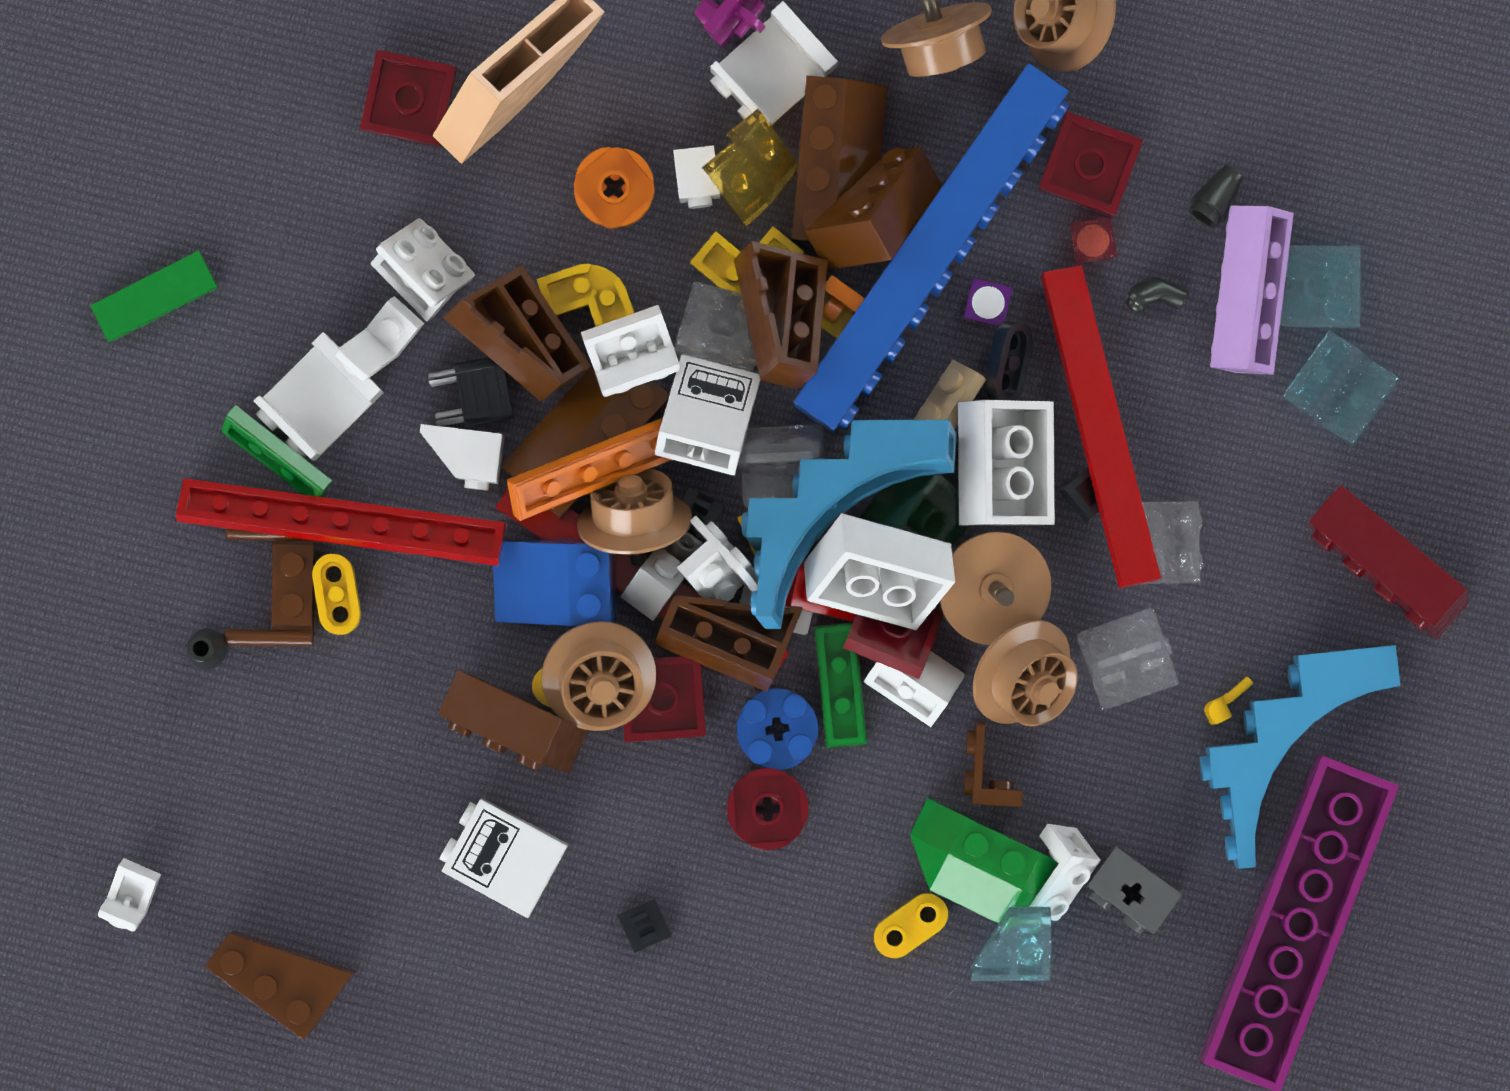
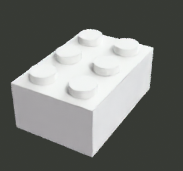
(1006, 463)
(879, 571)

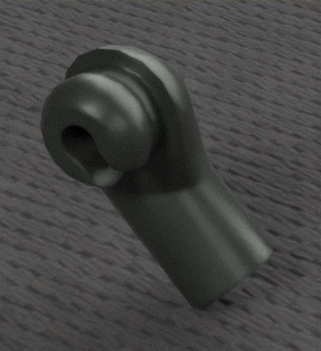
(1153, 290)

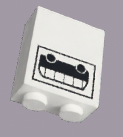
(707, 414)
(503, 856)

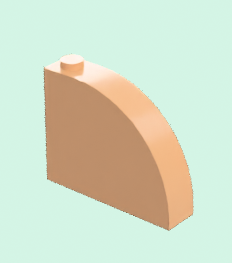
(515, 75)

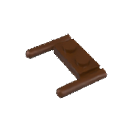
(291, 594)

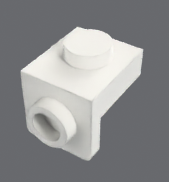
(129, 895)

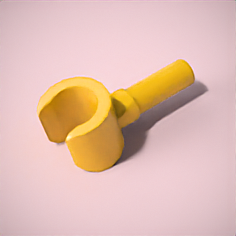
(1217, 709)

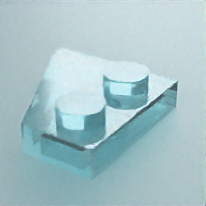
(1017, 947)

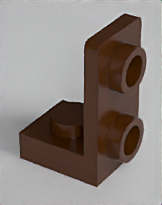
(999, 792)

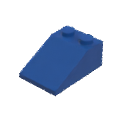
(554, 583)

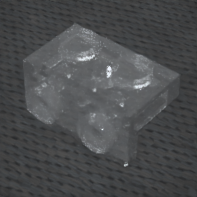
(1175, 540)

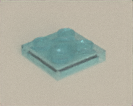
(1322, 287)

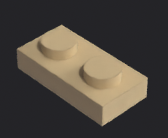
(955, 386)

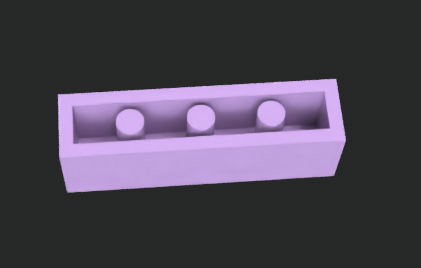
(1251, 289)

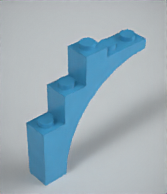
(876, 457)
(1246, 768)

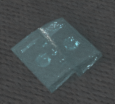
(1341, 388)

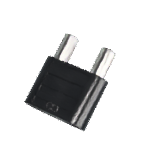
(481, 390)

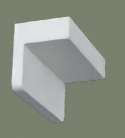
(920, 697)

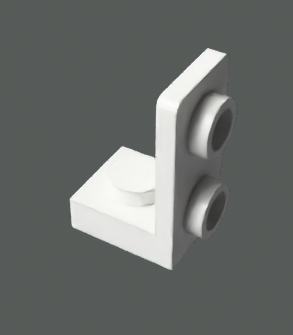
(380, 341)
(1074, 868)

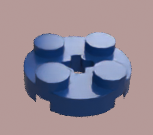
(795, 744)

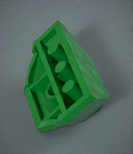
(976, 862)

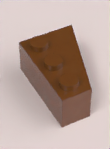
(877, 211)
(783, 310)
(520, 333)
(726, 638)
(511, 723)

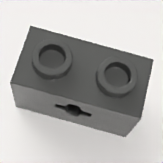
(1156, 895)

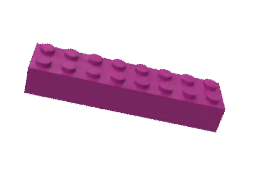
(1298, 923)

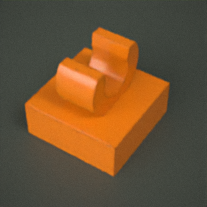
(841, 298)

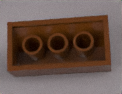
(837, 143)
(582, 421)

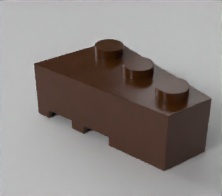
(280, 981)

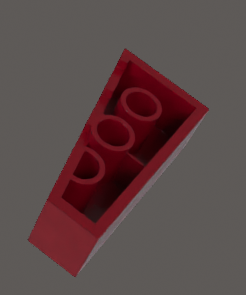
(1389, 562)

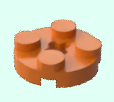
(614, 164)

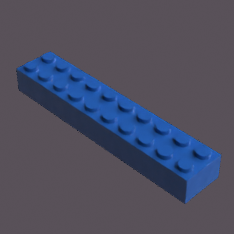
(930, 249)

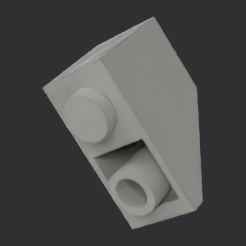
(659, 577)

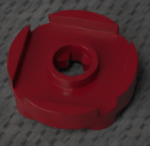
(751, 825)

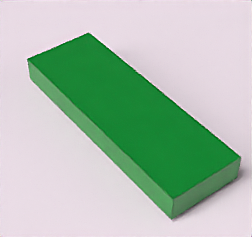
(154, 296)
(274, 454)
(840, 687)

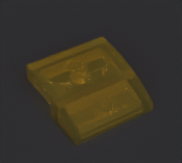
(751, 167)

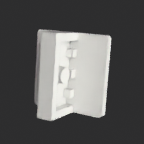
(421, 267)
(631, 351)
(717, 566)

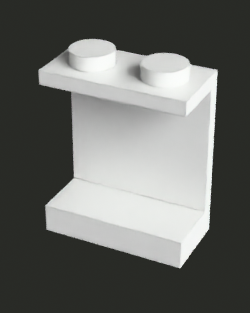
(772, 66)
(316, 400)

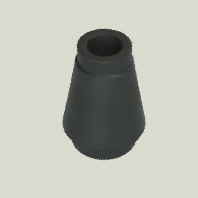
(1214, 199)
(217, 648)

